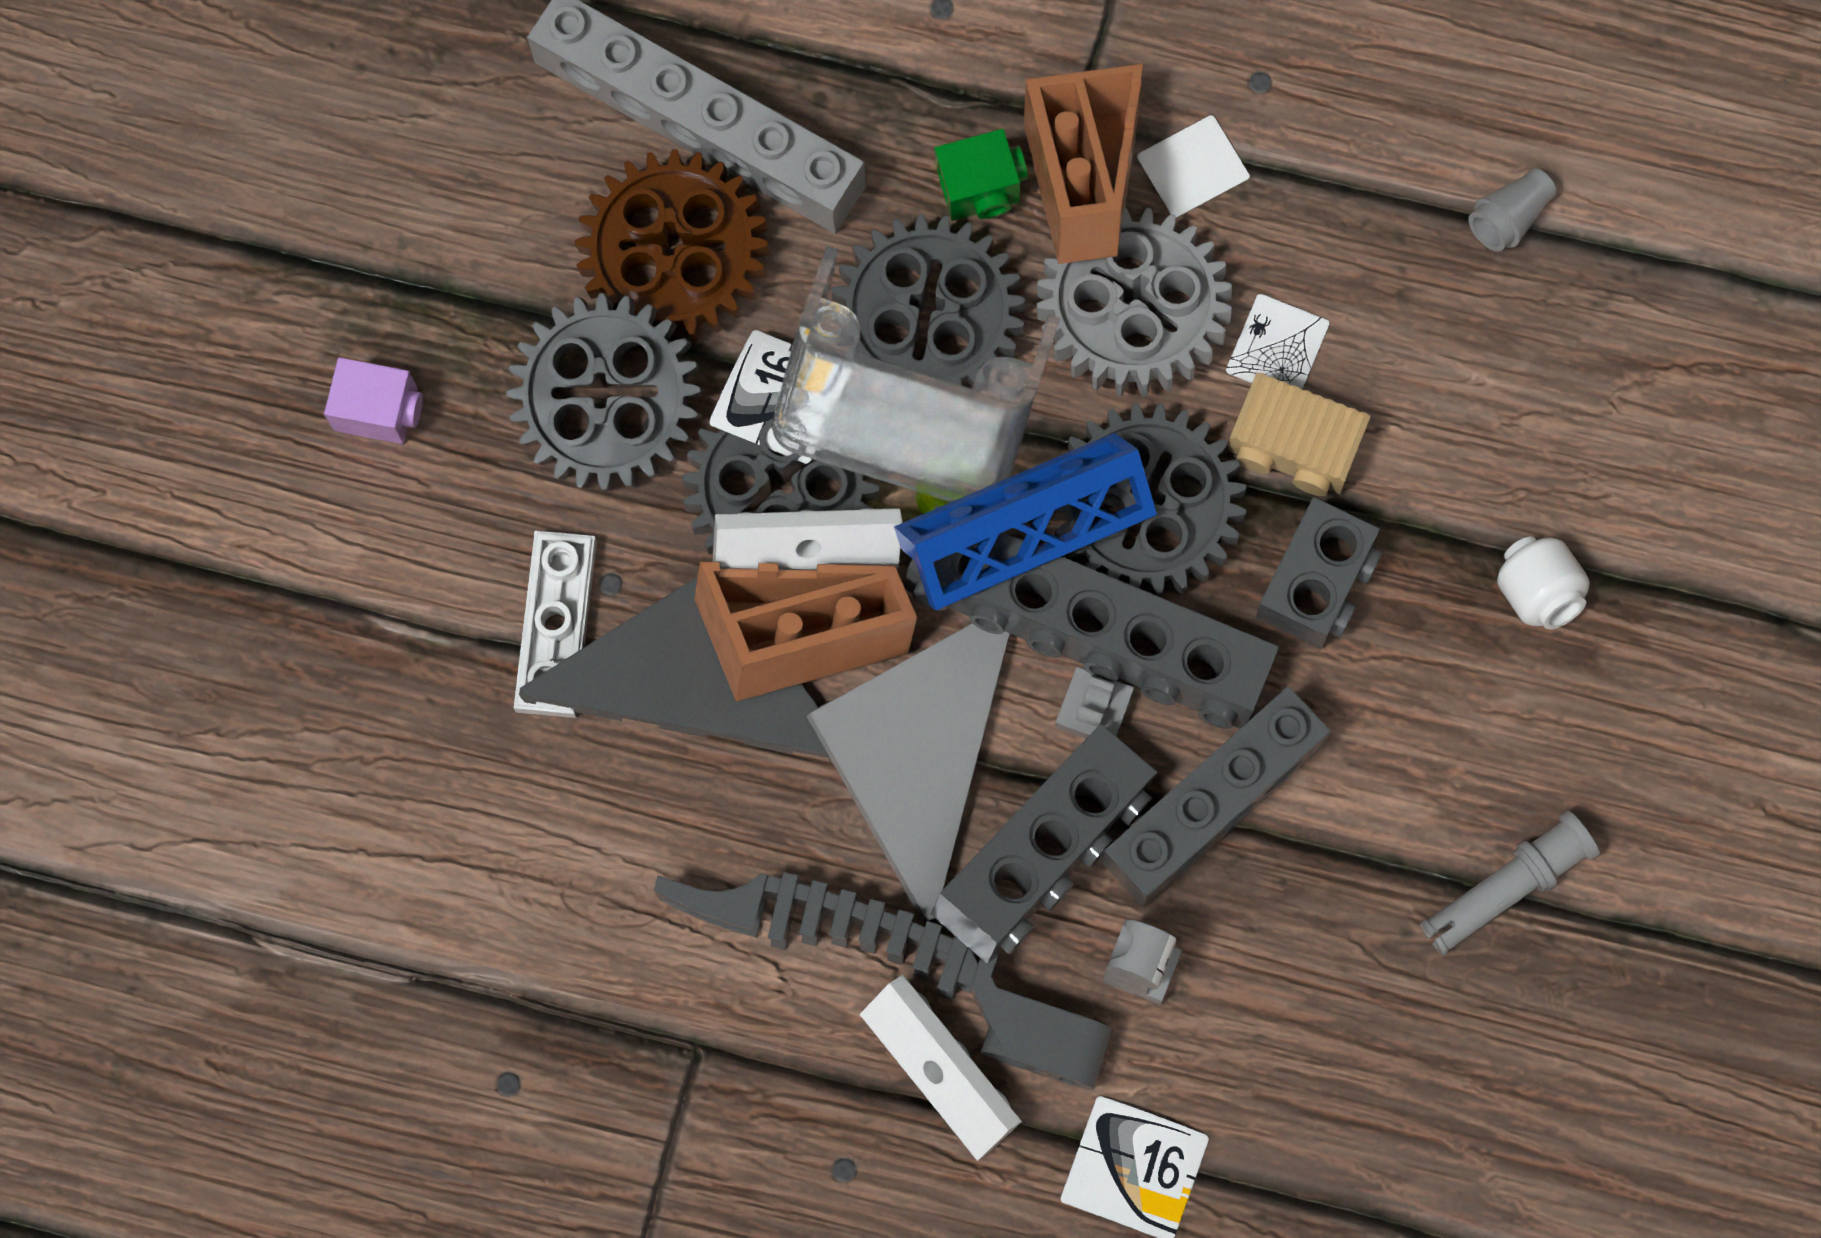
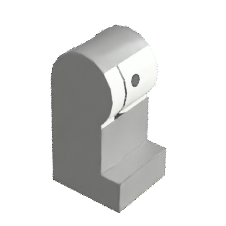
(1142, 961)

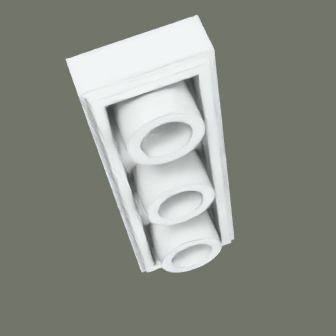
(807, 539)
(557, 586)
(940, 1067)

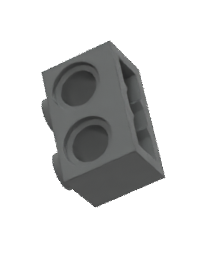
(1308, 569)

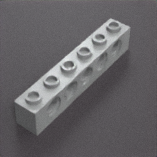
(698, 112)

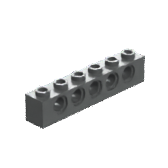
(1125, 614)

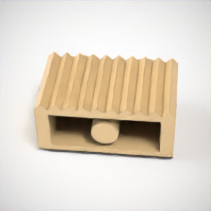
(1297, 435)

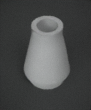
(1509, 212)

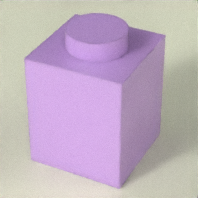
(373, 401)

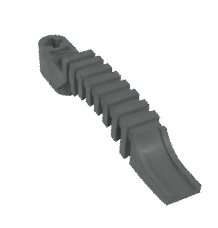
(1019, 1028)

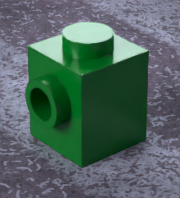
(980, 175)

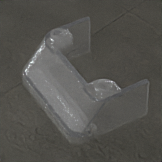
(896, 419)

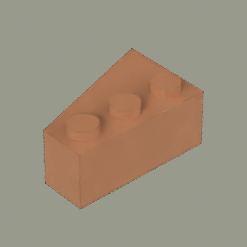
(1082, 154)
(801, 624)

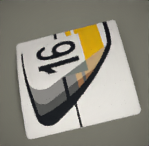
(754, 391)
(1134, 1168)

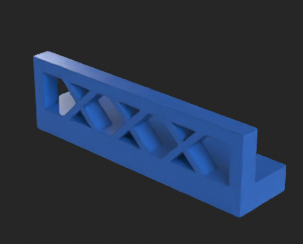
(1018, 500)

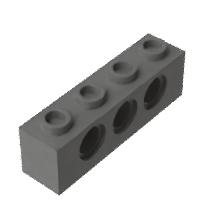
(1096, 769)
(1215, 797)

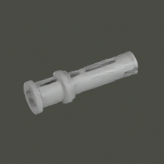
(1534, 867)

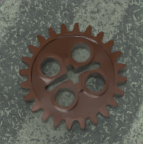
(677, 194)

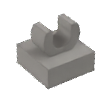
(1092, 703)

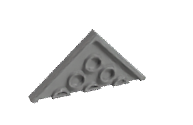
(912, 749)

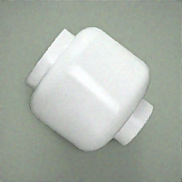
(1543, 582)

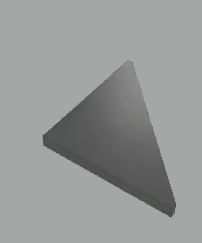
(669, 675)

